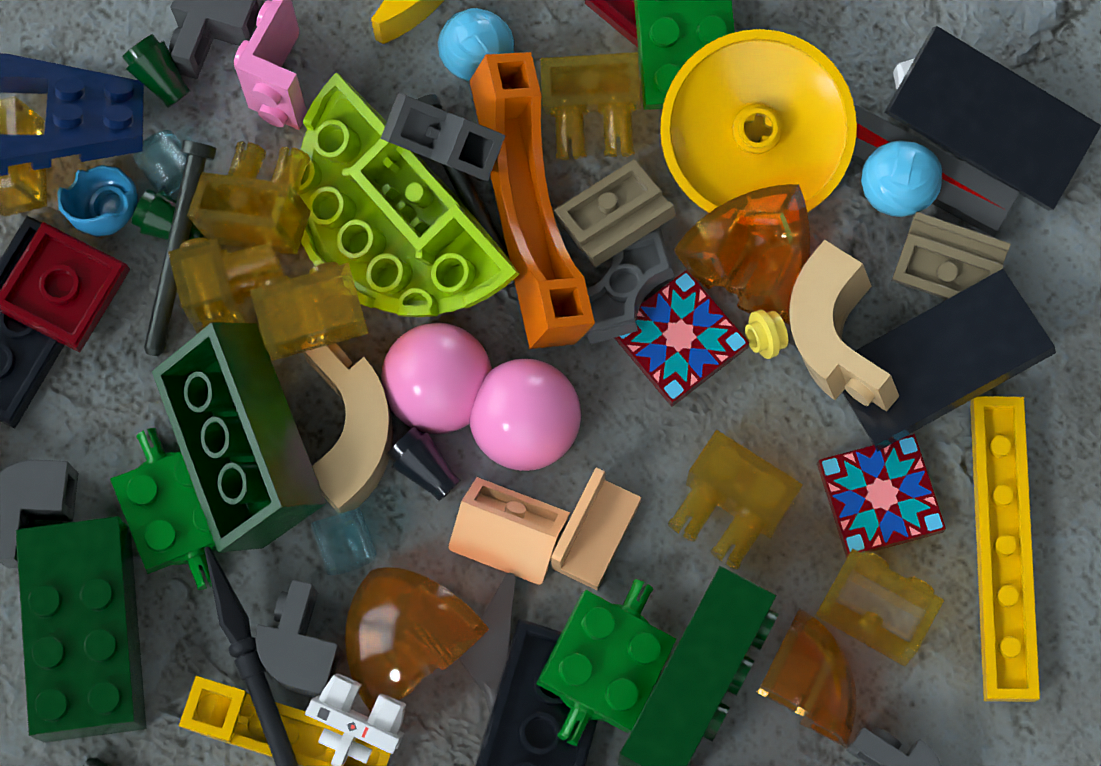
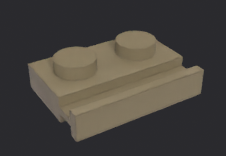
(614, 213)
(946, 257)

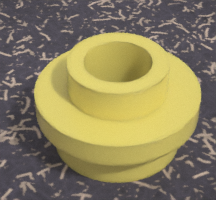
(766, 333)

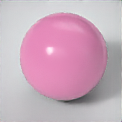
(434, 377)
(525, 415)

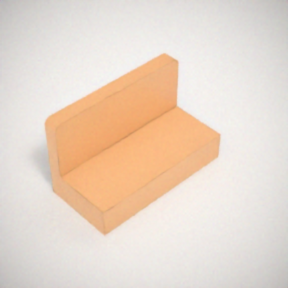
(507, 530)
(595, 531)

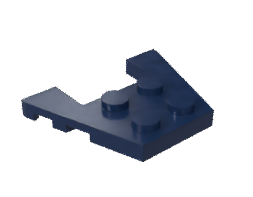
(84, 113)

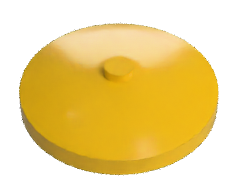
(756, 117)

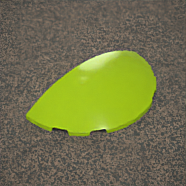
(390, 215)

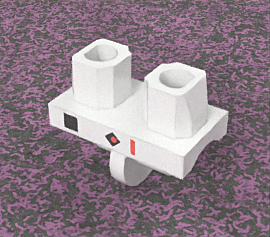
(335, 710)

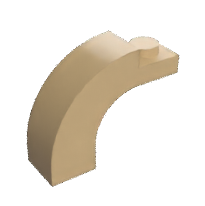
(819, 306)
(359, 456)

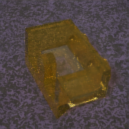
(880, 606)

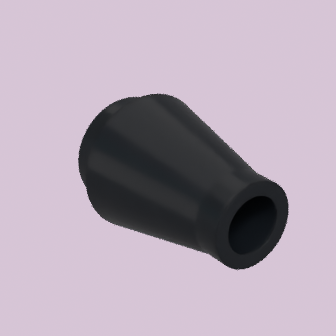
(423, 463)

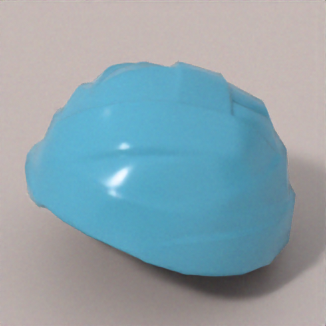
(469, 38)
(901, 178)

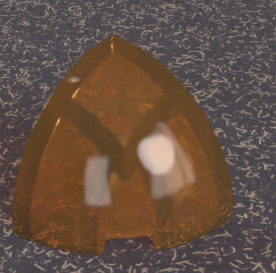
(752, 247)
(404, 631)
(813, 679)

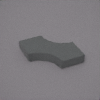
(625, 285)

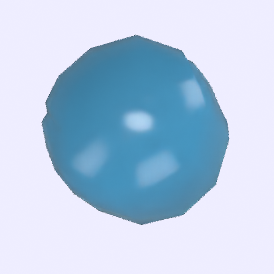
(99, 200)

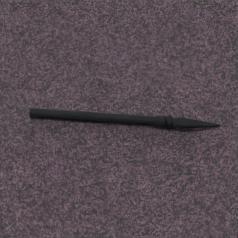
(243, 647)

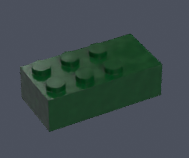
(237, 437)
(80, 630)
(701, 672)

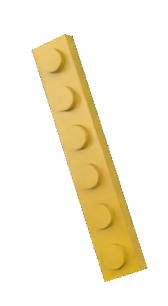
(1004, 550)

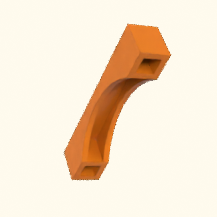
(549, 284)

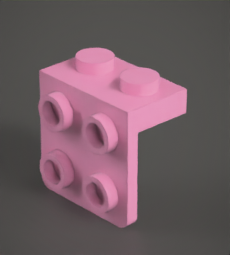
(259, 64)

